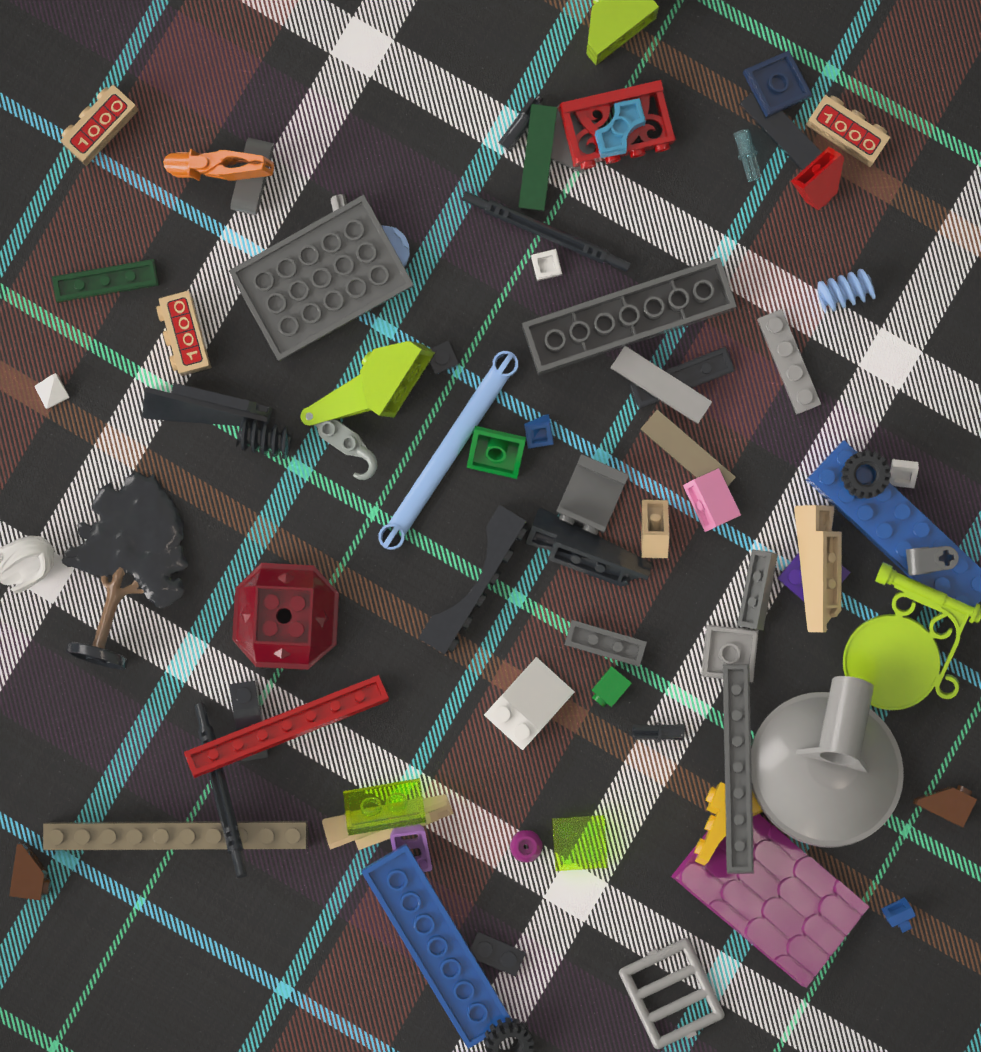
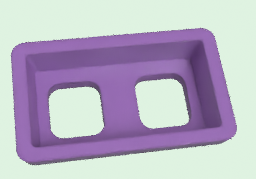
(419, 842)

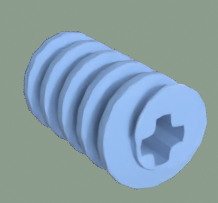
(845, 290)

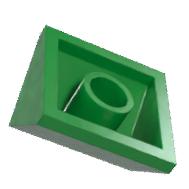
(496, 452)

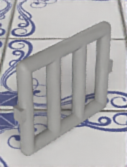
(637, 995)

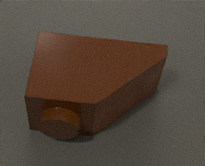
(949, 804)
(29, 875)

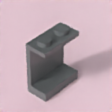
(591, 495)

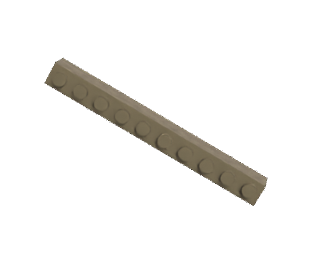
(171, 835)

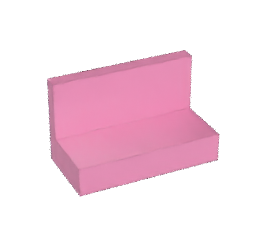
(711, 500)

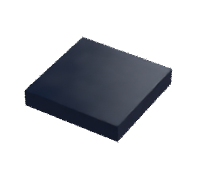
(777, 83)

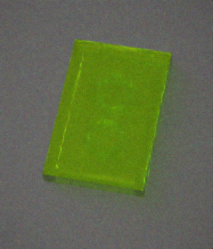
(384, 806)

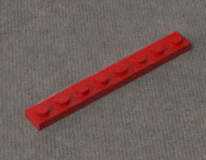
(286, 726)

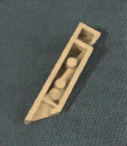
(820, 564)
(337, 834)

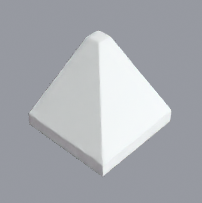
(52, 391)

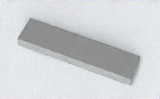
(661, 384)

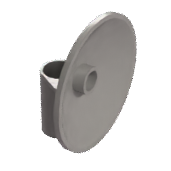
(827, 766)

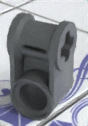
(926, 559)

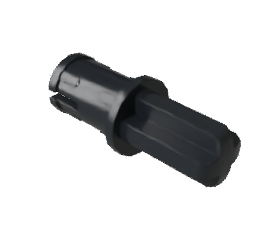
(658, 732)

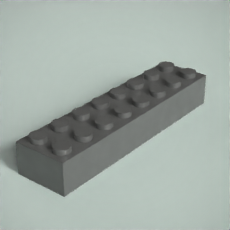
(629, 316)

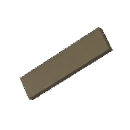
(682, 447)

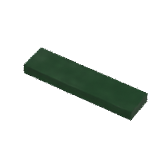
(538, 157)
(105, 281)

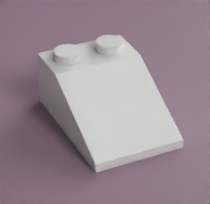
(529, 703)

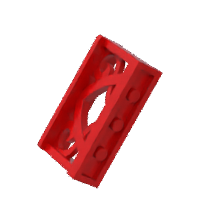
(584, 108)

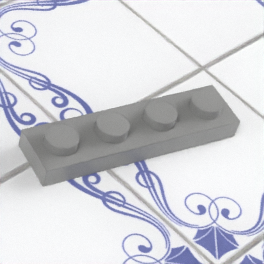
(789, 361)

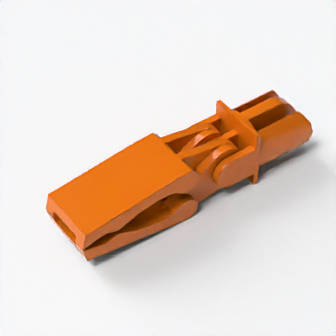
(214, 165)

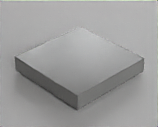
(727, 647)

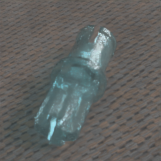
(747, 154)

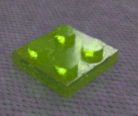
(579, 843)

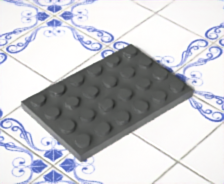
(321, 278)

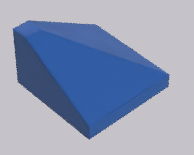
(539, 432)

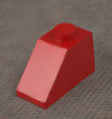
(820, 178)

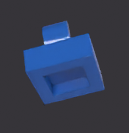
(899, 914)

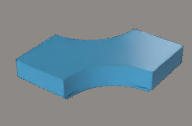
(613, 137)

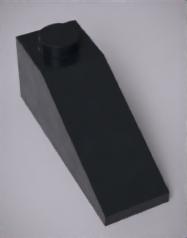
(247, 709)

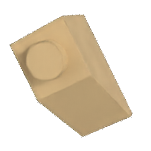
(655, 529)

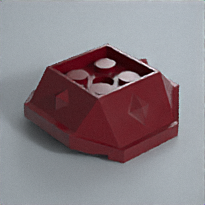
(313, 620)

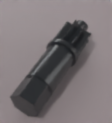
(519, 125)

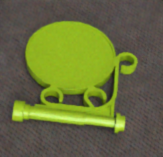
(900, 652)

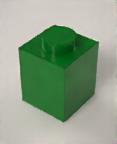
(610, 687)

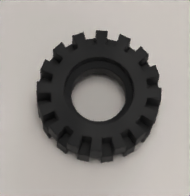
(865, 458)
(506, 1030)

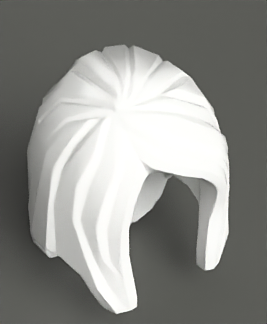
(25, 562)

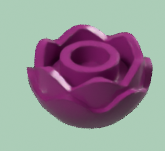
(518, 842)

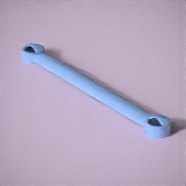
(448, 450)

